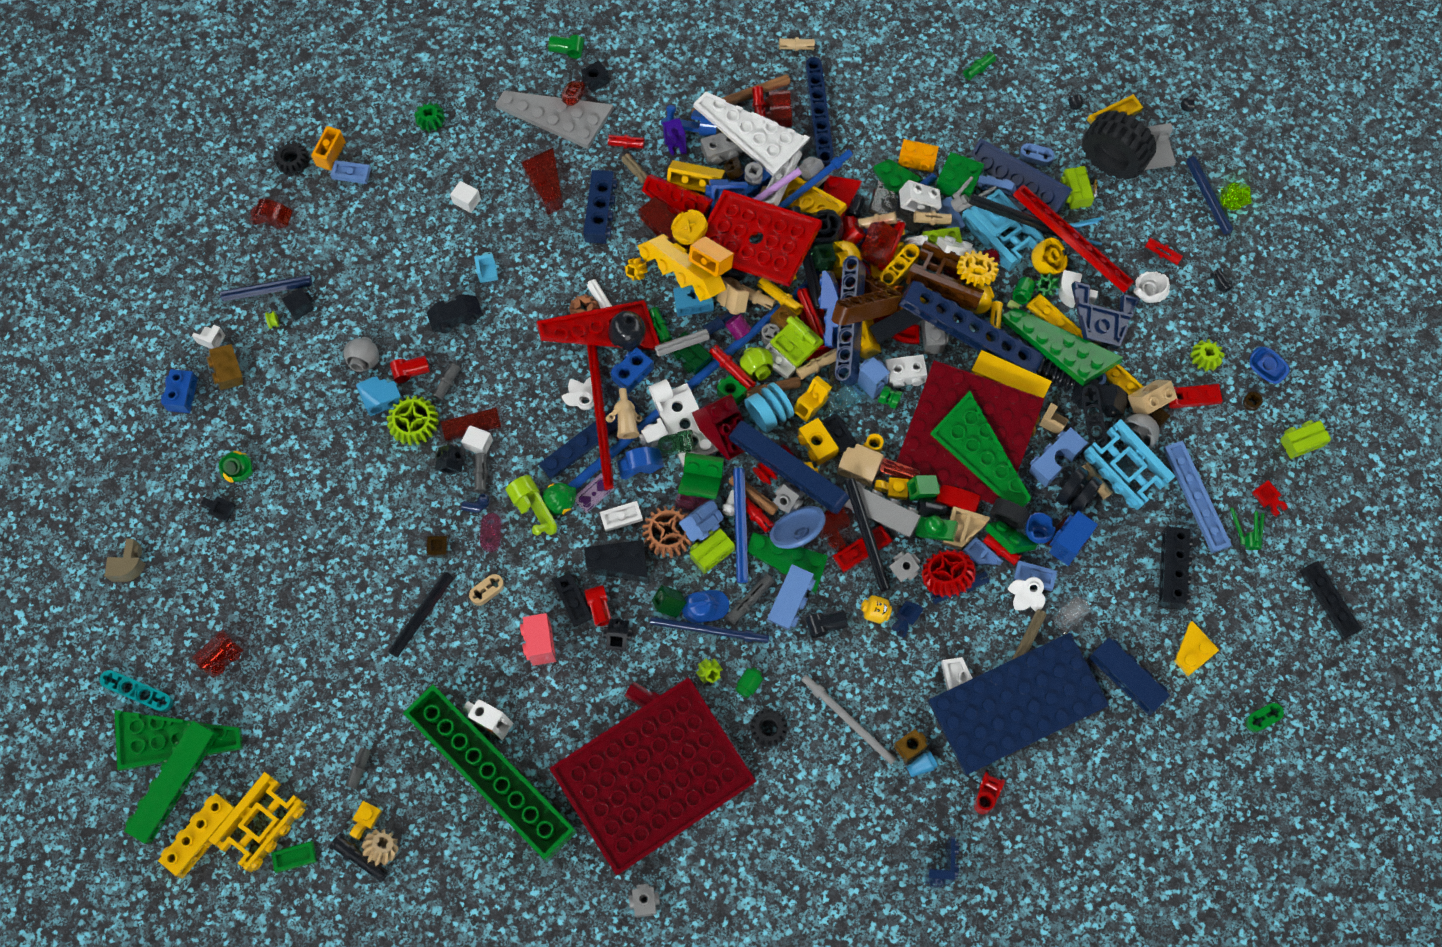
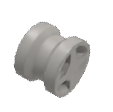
(752, 178)
(769, 330)

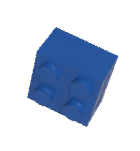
(1072, 537)

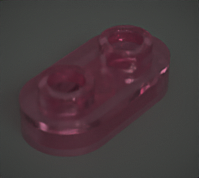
(490, 531)

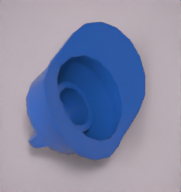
(705, 606)

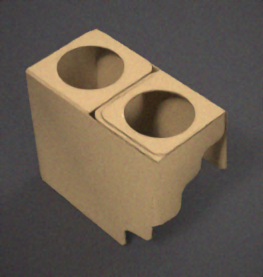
(860, 464)

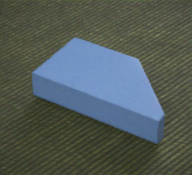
(981, 553)

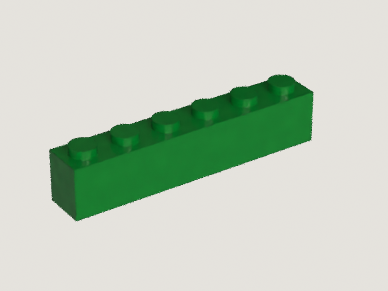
(171, 782)

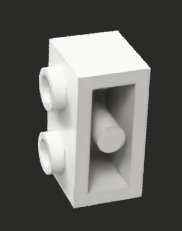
(919, 197)
(906, 371)

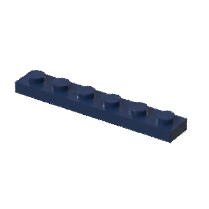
(577, 447)

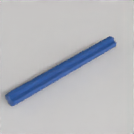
(740, 525)

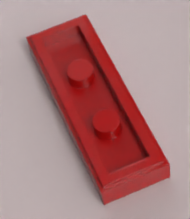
(857, 552)

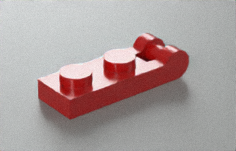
(1197, 396)

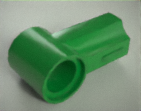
(571, 46)

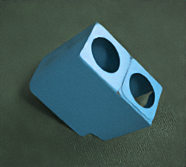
(378, 395)

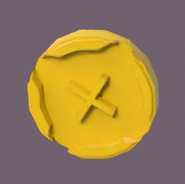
(689, 227)

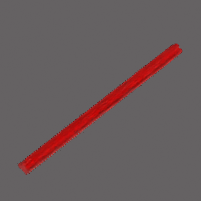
(600, 417)

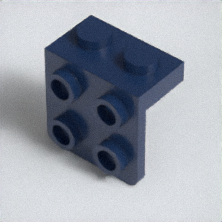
(938, 878)

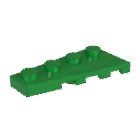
(782, 559)

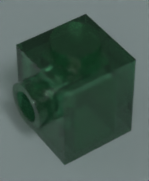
(823, 257)

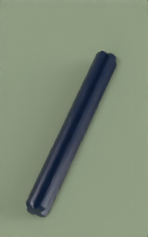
(1209, 195)
(265, 288)

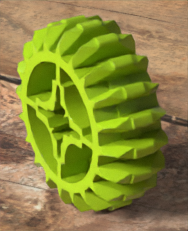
(398, 417)

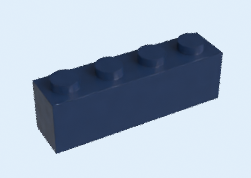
(1129, 676)

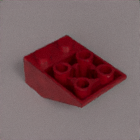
(717, 422)

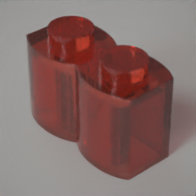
(779, 107)

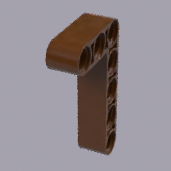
(876, 302)

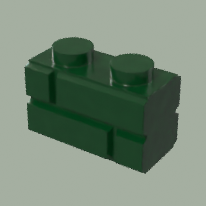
(693, 357)

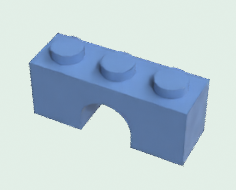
(1068, 444)

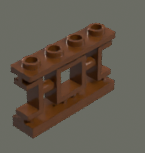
(946, 286)

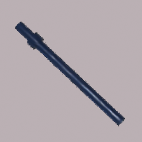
(747, 635)

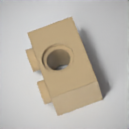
(1152, 396)

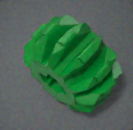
(429, 117)

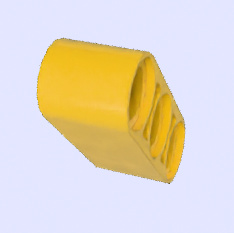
(903, 261)

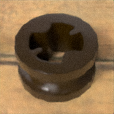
(1256, 397)

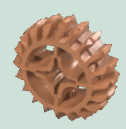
(655, 522)

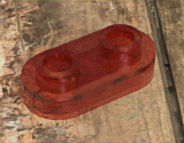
(573, 92)

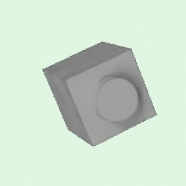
(811, 167)

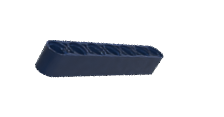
(818, 106)
(852, 346)
(789, 467)

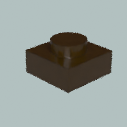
(1160, 416)
(437, 546)

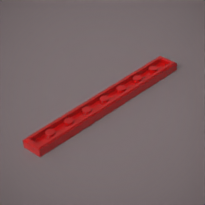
(1073, 238)

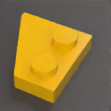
(1194, 649)

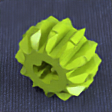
(1200, 352)

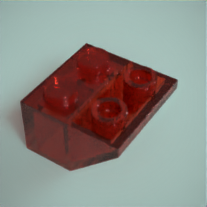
(217, 654)

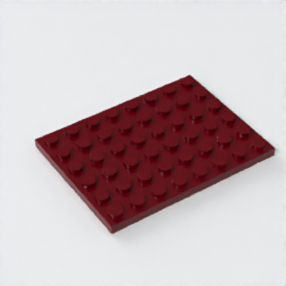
(652, 775)

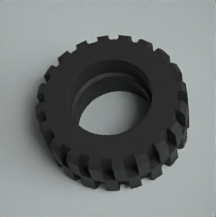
(1119, 144)

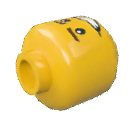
(876, 609)

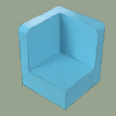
(486, 268)

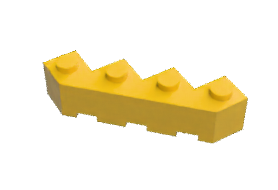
(674, 258)

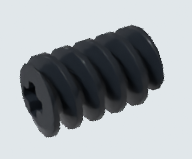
(1055, 375)

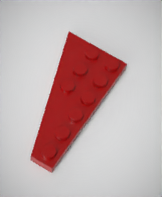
(593, 325)

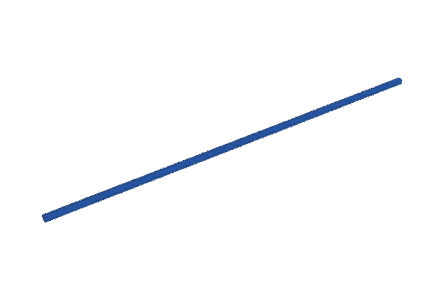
(705, 372)

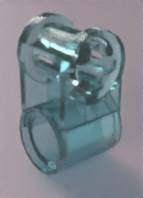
(847, 397)

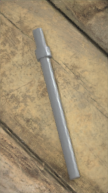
(819, 692)

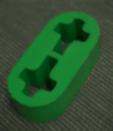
(1261, 713)

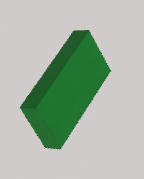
(294, 857)

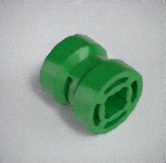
(894, 399)

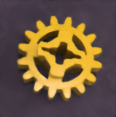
(977, 268)

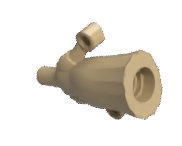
(626, 417)

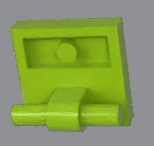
(796, 341)

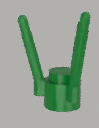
(1253, 540)

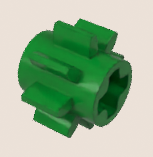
(1051, 287)

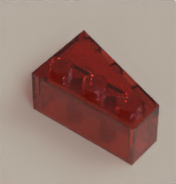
(544, 179)

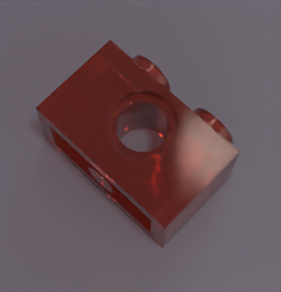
(878, 243)

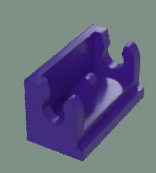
(674, 136)

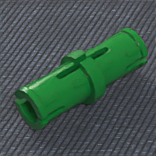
(979, 65)
(660, 325)

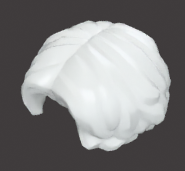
(1152, 287)

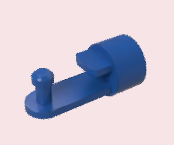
(704, 128)

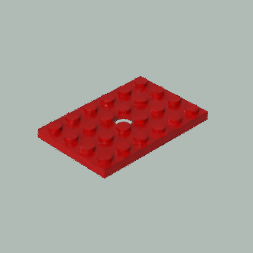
(784, 242)

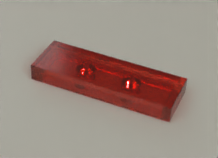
(482, 420)

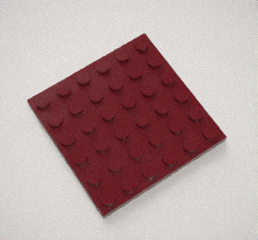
(1006, 409)

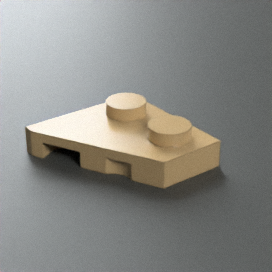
(968, 526)

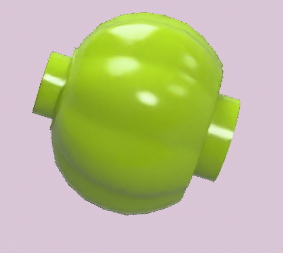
(755, 361)

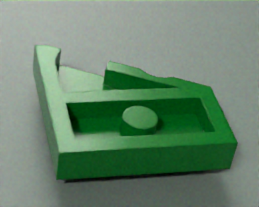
(893, 175)
(1010, 538)

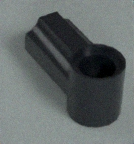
(822, 624)

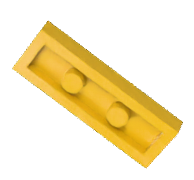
(1128, 105)

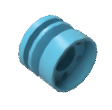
(768, 407)

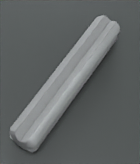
(682, 342)

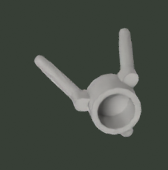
(960, 201)

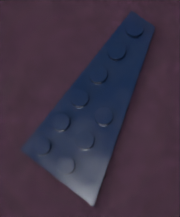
(1005, 166)

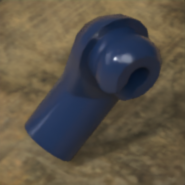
(476, 507)

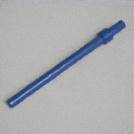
(834, 164)

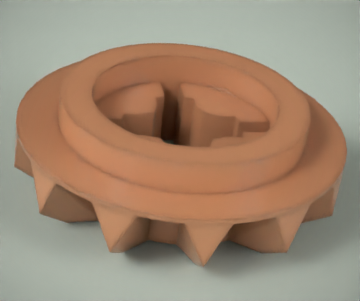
(590, 302)

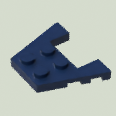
(1100, 323)

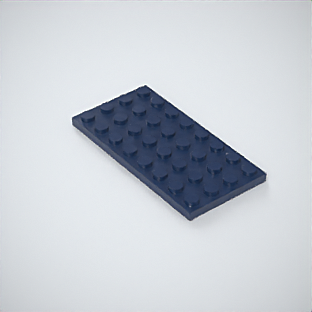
(1017, 703)

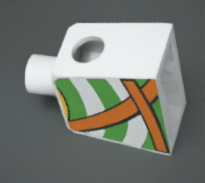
(488, 718)

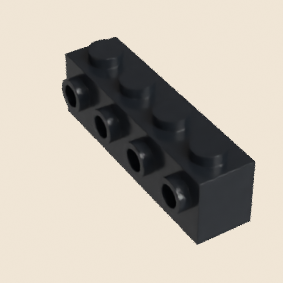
(1175, 568)

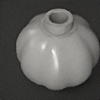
(361, 354)

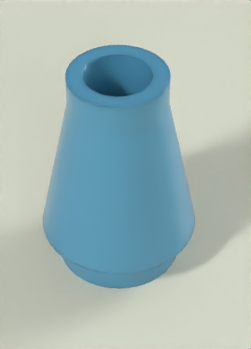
(923, 764)

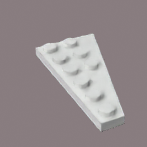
(756, 135)

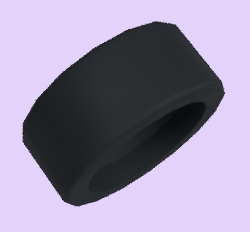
(1010, 513)

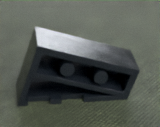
(618, 560)

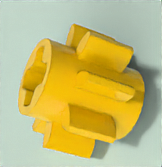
(636, 269)

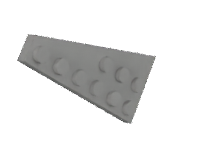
(574, 123)

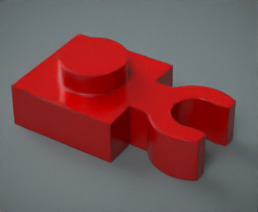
(1269, 495)

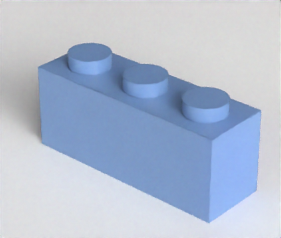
(791, 597)

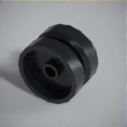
(1082, 493)

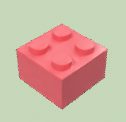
(539, 639)

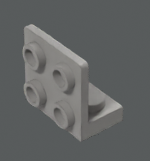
(1164, 155)

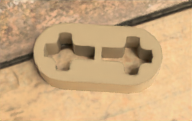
(489, 593)

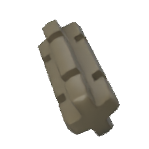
(634, 167)

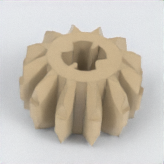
(386, 849)

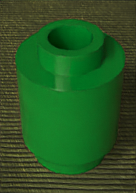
(1023, 290)
(749, 682)

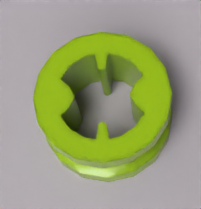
(272, 319)

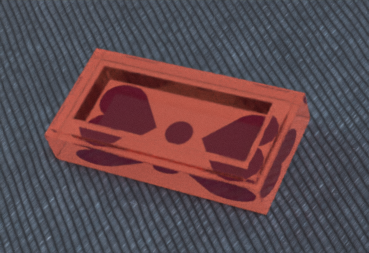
(898, 470)

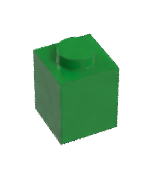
(923, 487)

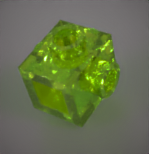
(1235, 195)

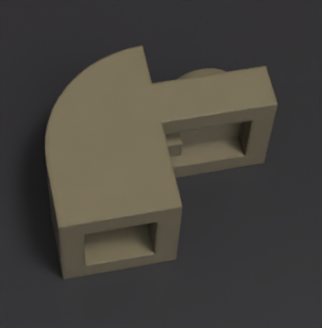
(126, 567)

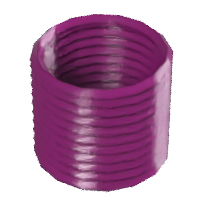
(738, 326)

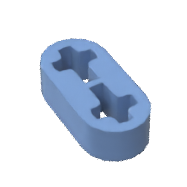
(1036, 154)

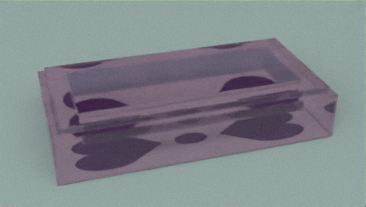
(592, 494)

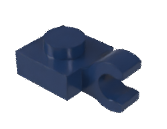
(907, 615)

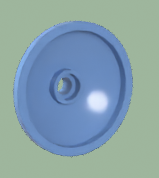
(798, 527)

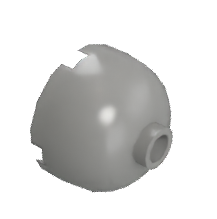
(1145, 428)

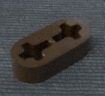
(733, 168)

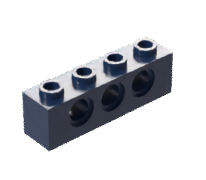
(600, 181)

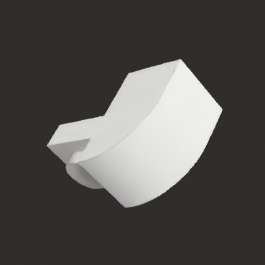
(1065, 291)

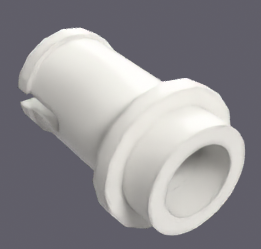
(728, 507)

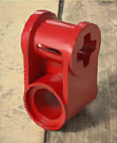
(990, 790)

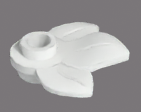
(578, 393)
(1025, 596)

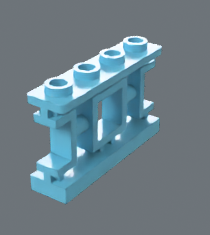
(1007, 258)
(1139, 454)

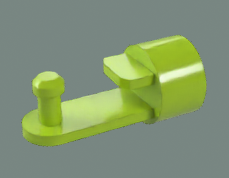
(524, 495)

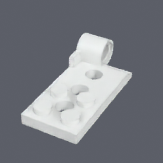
(664, 398)

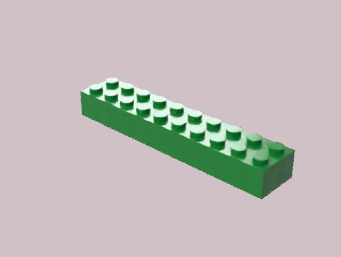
(490, 773)

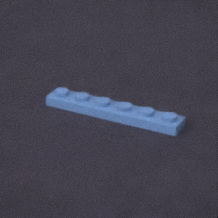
(1197, 497)

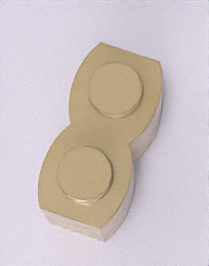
(735, 296)

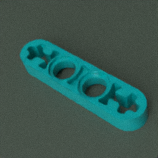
(136, 691)

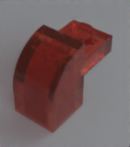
(270, 212)
(832, 526)

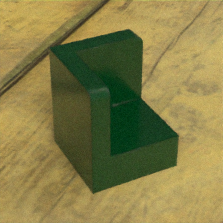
(669, 601)

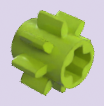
(709, 671)

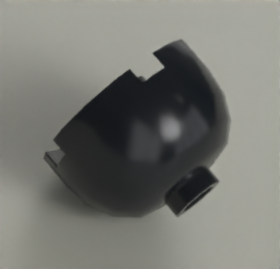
(831, 229)
(626, 330)

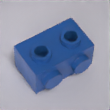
(179, 391)

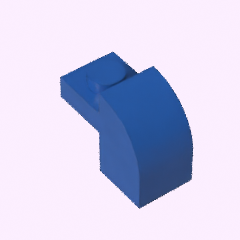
(640, 460)

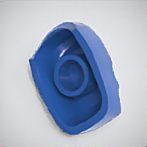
(1269, 364)

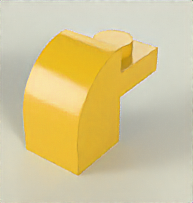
(813, 399)

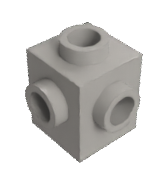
(788, 497)
(897, 566)
(644, 909)

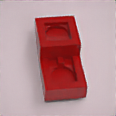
(959, 498)

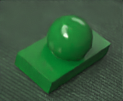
(936, 528)

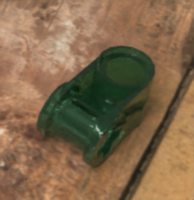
(678, 443)

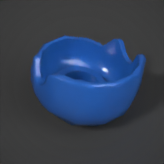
(1039, 528)

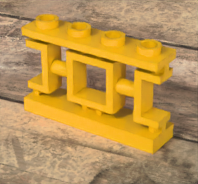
(244, 814)

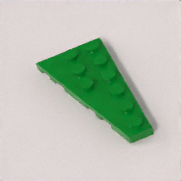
(1068, 351)
(975, 445)
(149, 739)

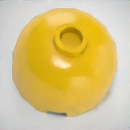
(842, 251)
(1048, 257)

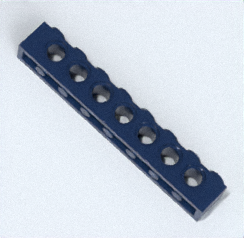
(911, 301)

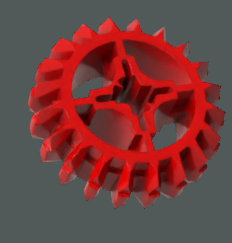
(959, 575)

